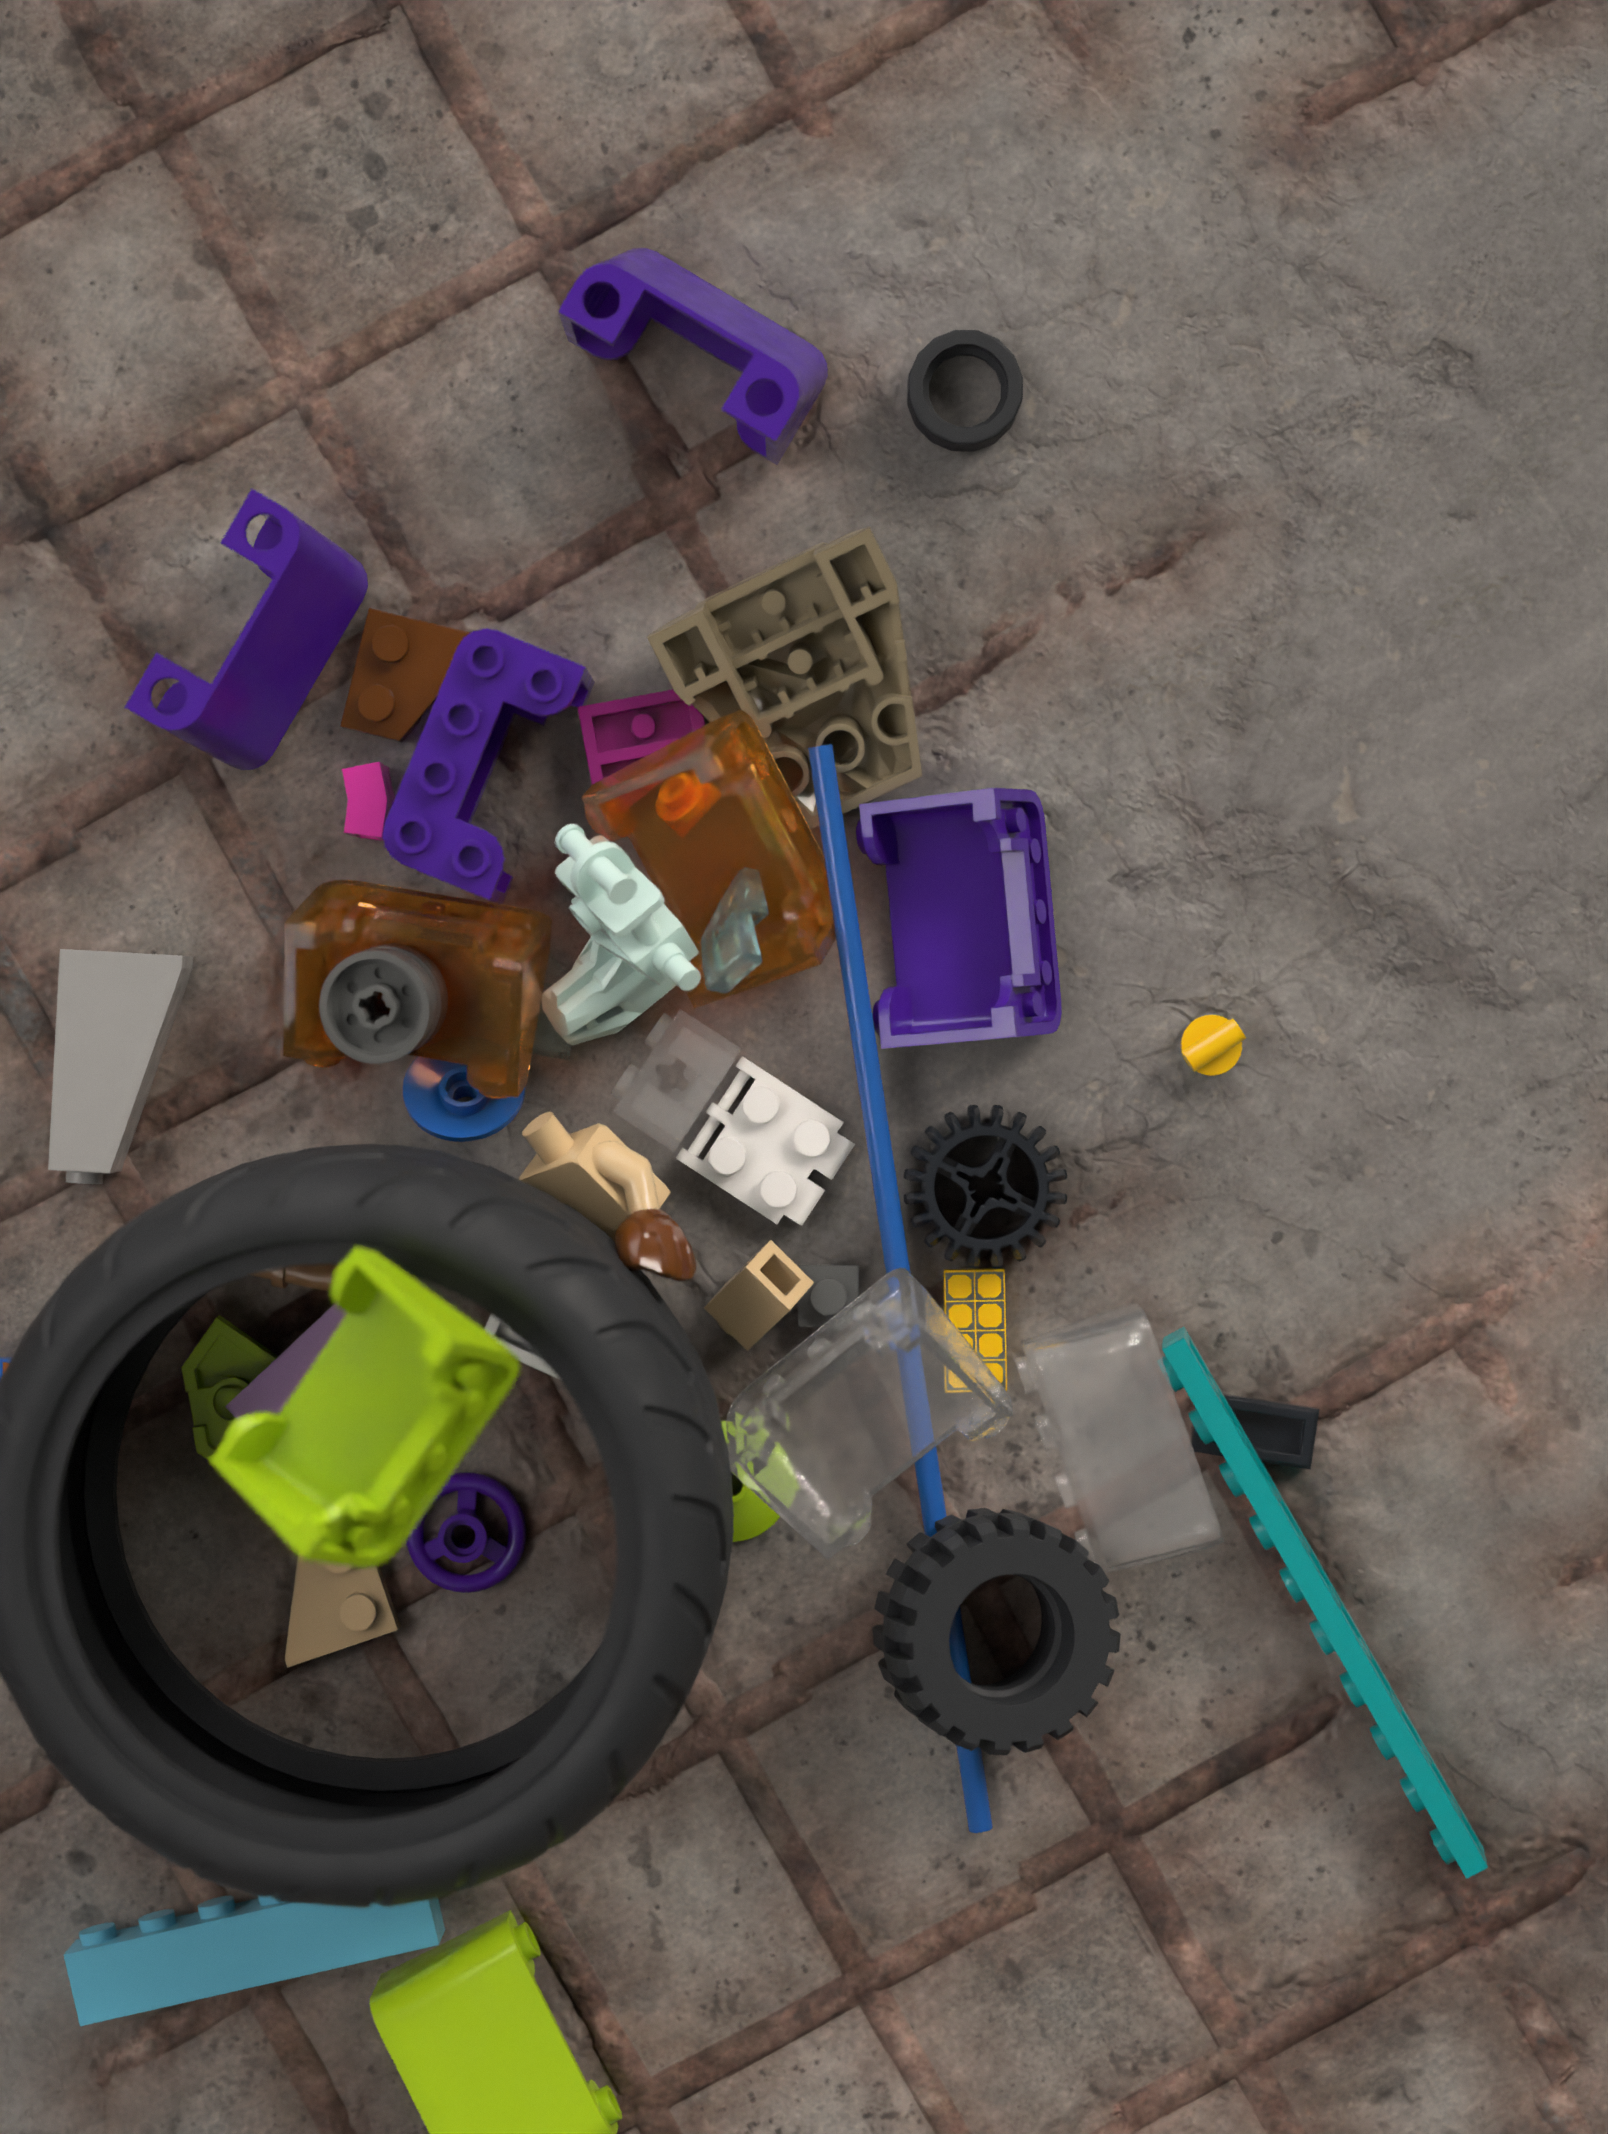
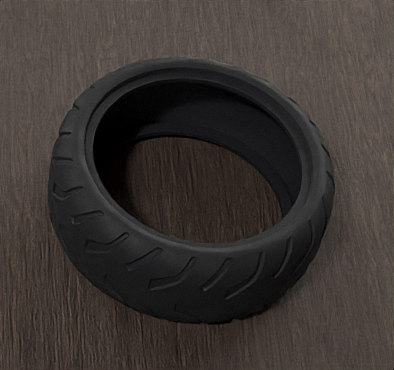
(180, 1762)

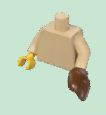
(612, 1190)

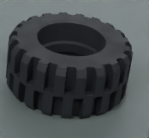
(1062, 1667)

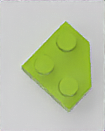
(215, 1374)

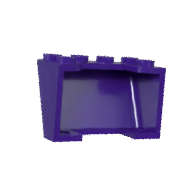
(624, 293)
(278, 651)

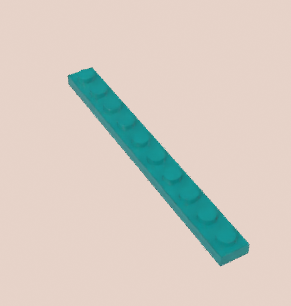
(1334, 1626)

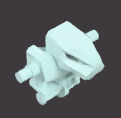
(633, 948)

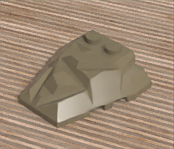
(812, 661)

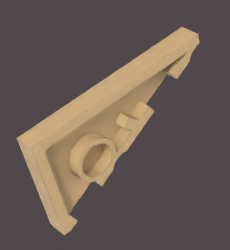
(336, 1609)

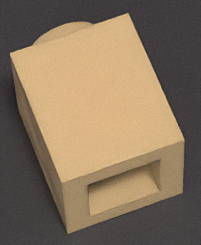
(758, 1295)

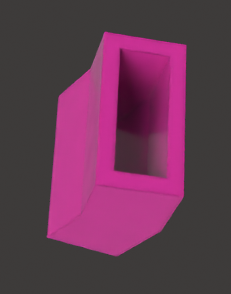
(369, 800)

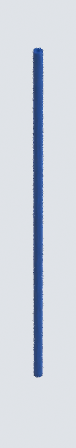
(884, 1179)

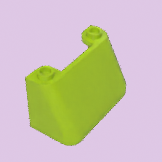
(371, 1420)
(483, 2040)

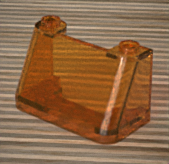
(703, 816)
(485, 951)

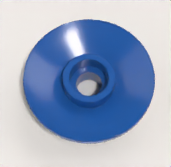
(432, 1096)

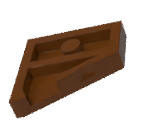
(397, 674)

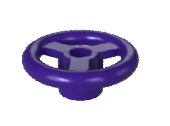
(505, 1556)

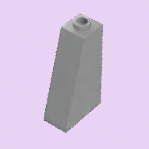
(106, 1053)

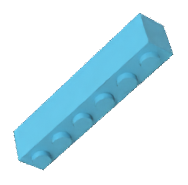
(233, 1949)

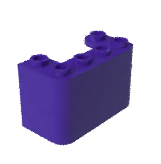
(458, 748)

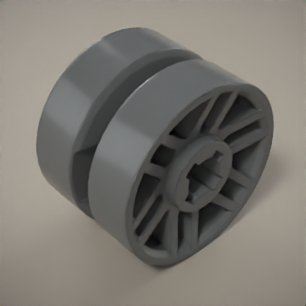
(358, 1018)

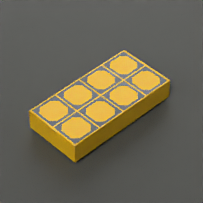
(978, 1310)

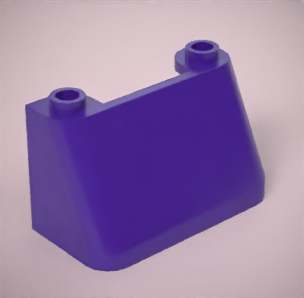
(965, 917)

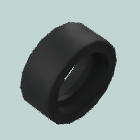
(964, 344)

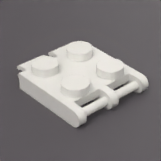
(769, 1146)

